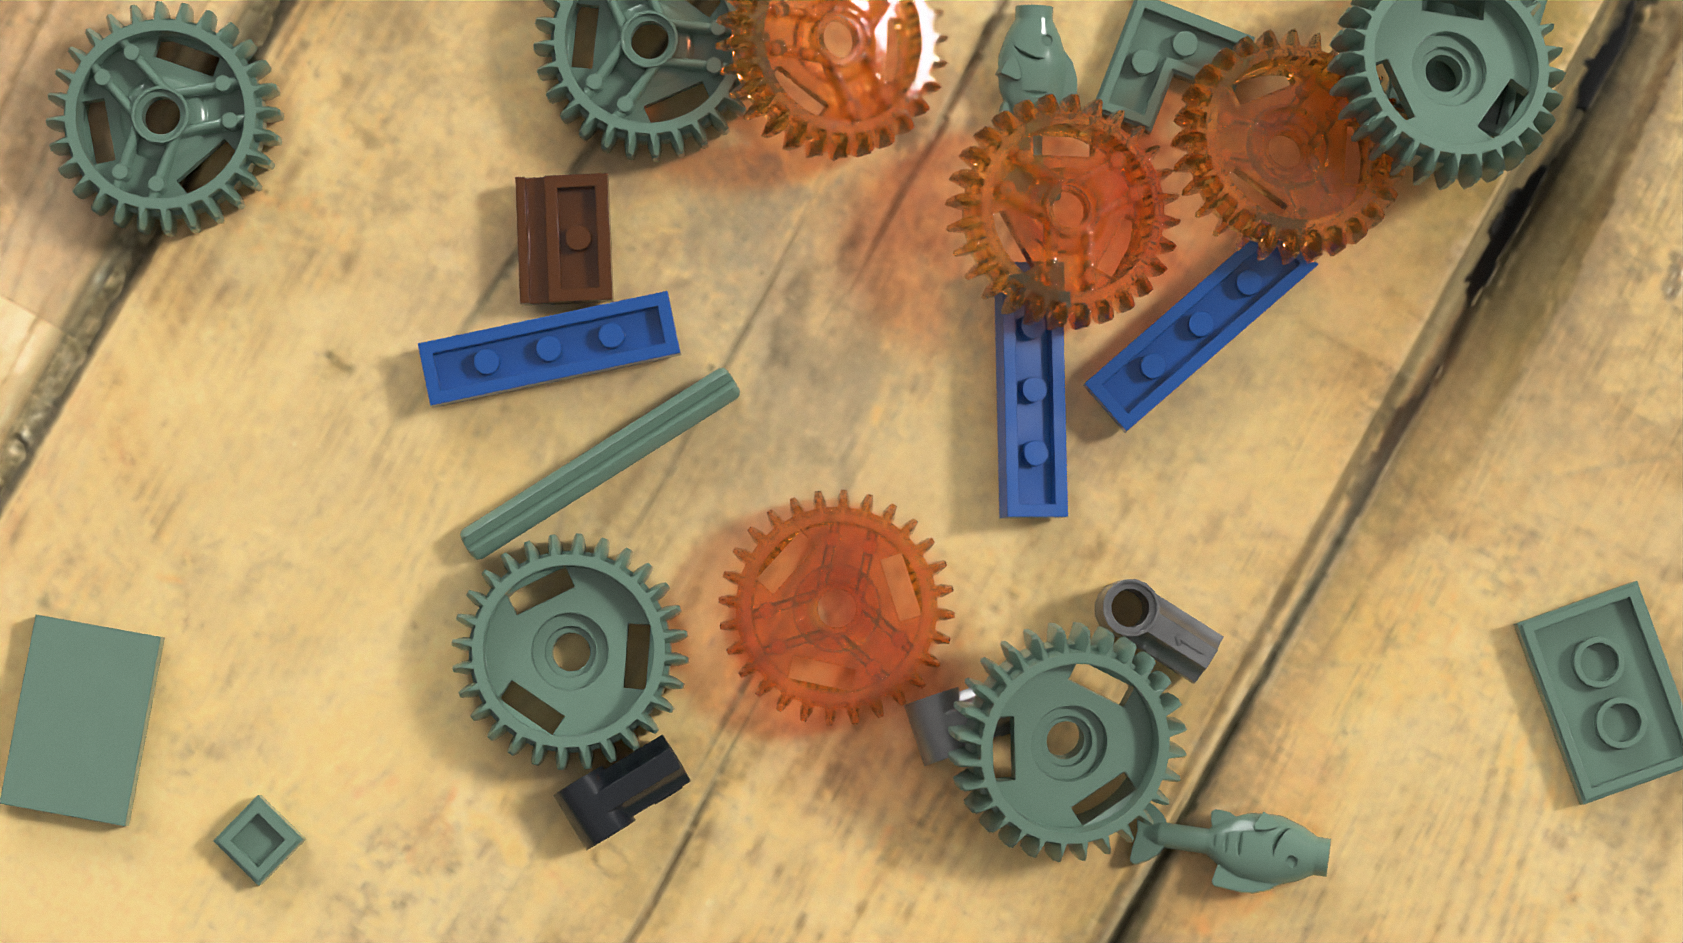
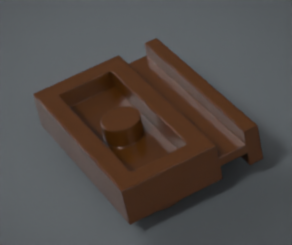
(564, 239)

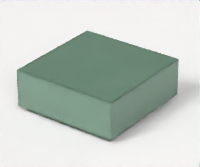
(259, 840)

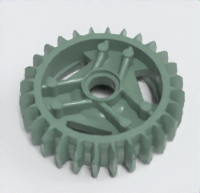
(624, 84)
(212, 112)
(1441, 125)
(521, 650)
(1112, 740)

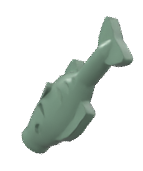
(1034, 62)
(1250, 849)

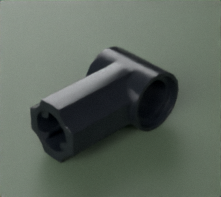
(612, 796)

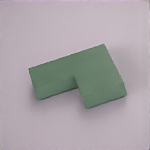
(1152, 49)

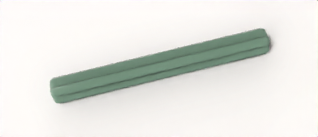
(600, 463)

